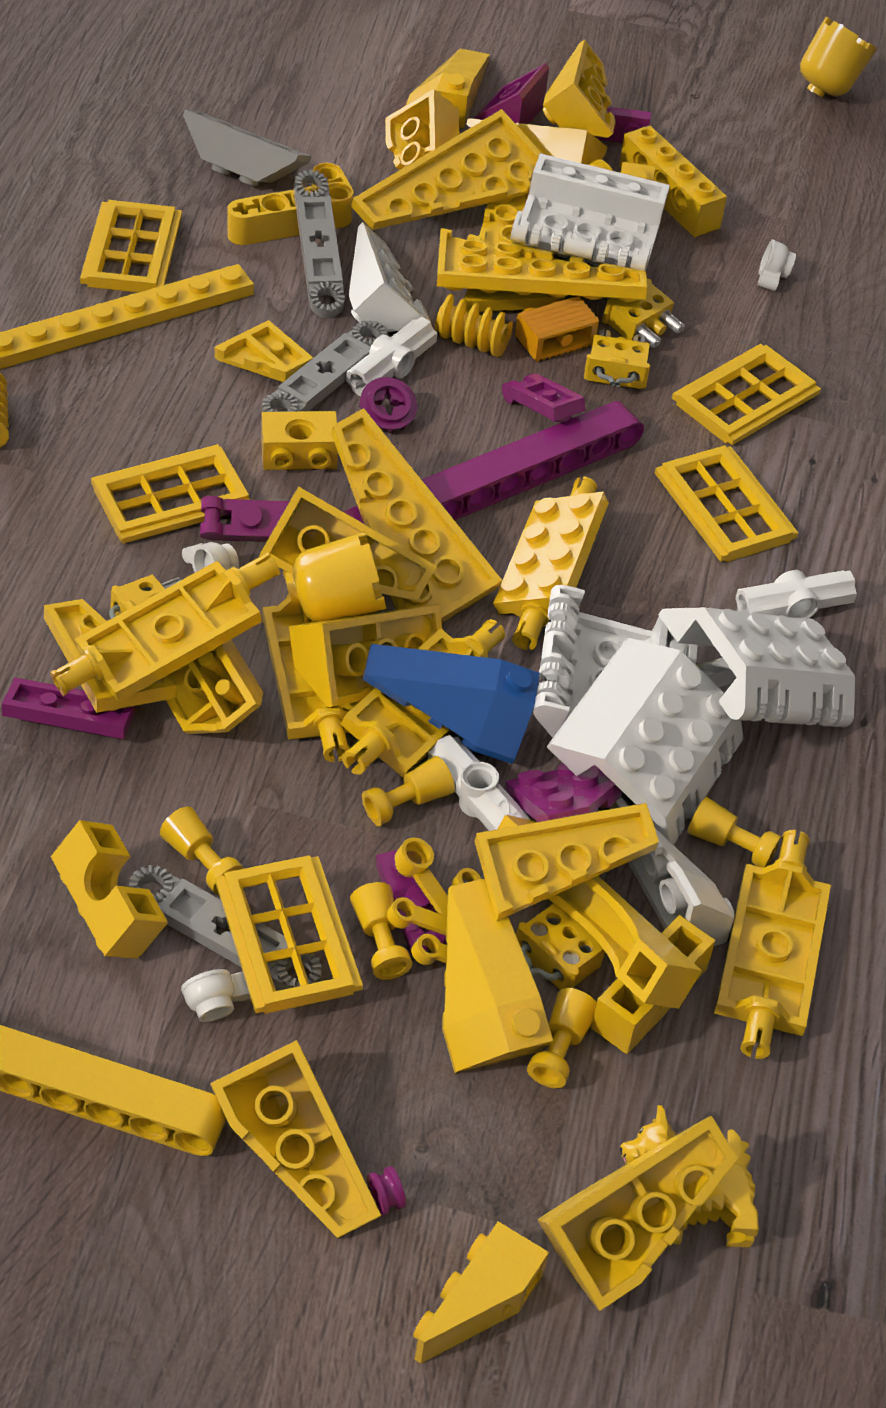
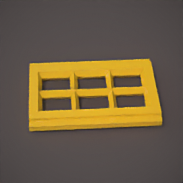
(105, 230)
(754, 420)
(161, 469)
(707, 526)
(249, 947)

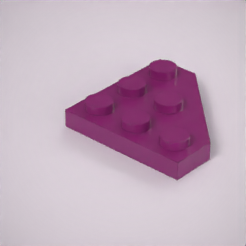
(562, 793)

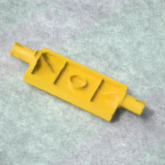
(548, 555)
(168, 629)
(301, 707)
(400, 732)
(774, 947)

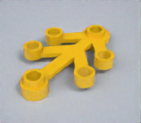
(414, 861)

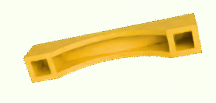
(638, 951)

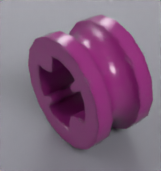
(386, 1190)

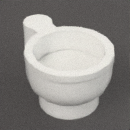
(775, 263)
(206, 554)
(213, 993)

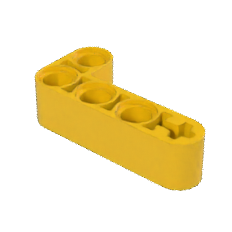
(275, 214)

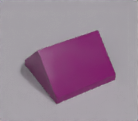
(520, 98)

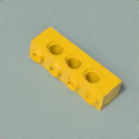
(691, 195)

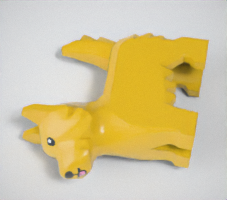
(729, 1200)

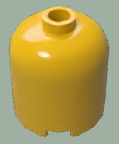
(835, 59)
(337, 580)

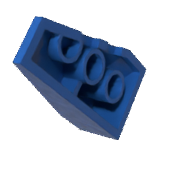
(471, 695)

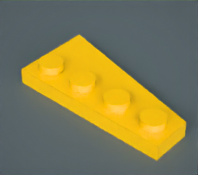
(77, 617)
(554, 855)

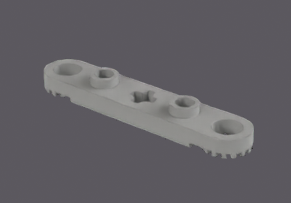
(320, 263)
(308, 386)
(199, 914)

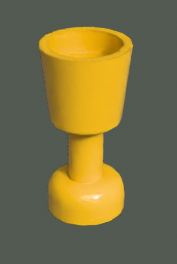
(421, 785)
(719, 825)
(193, 841)
(371, 906)
(568, 1025)

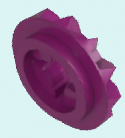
(398, 395)

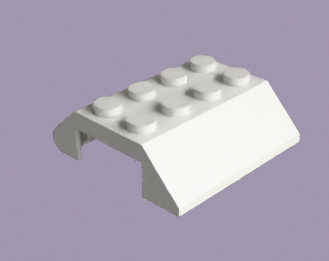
(590, 213)
(578, 650)
(780, 664)
(652, 732)

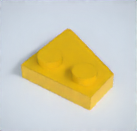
(264, 352)

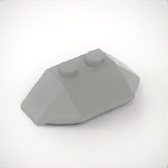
(241, 151)

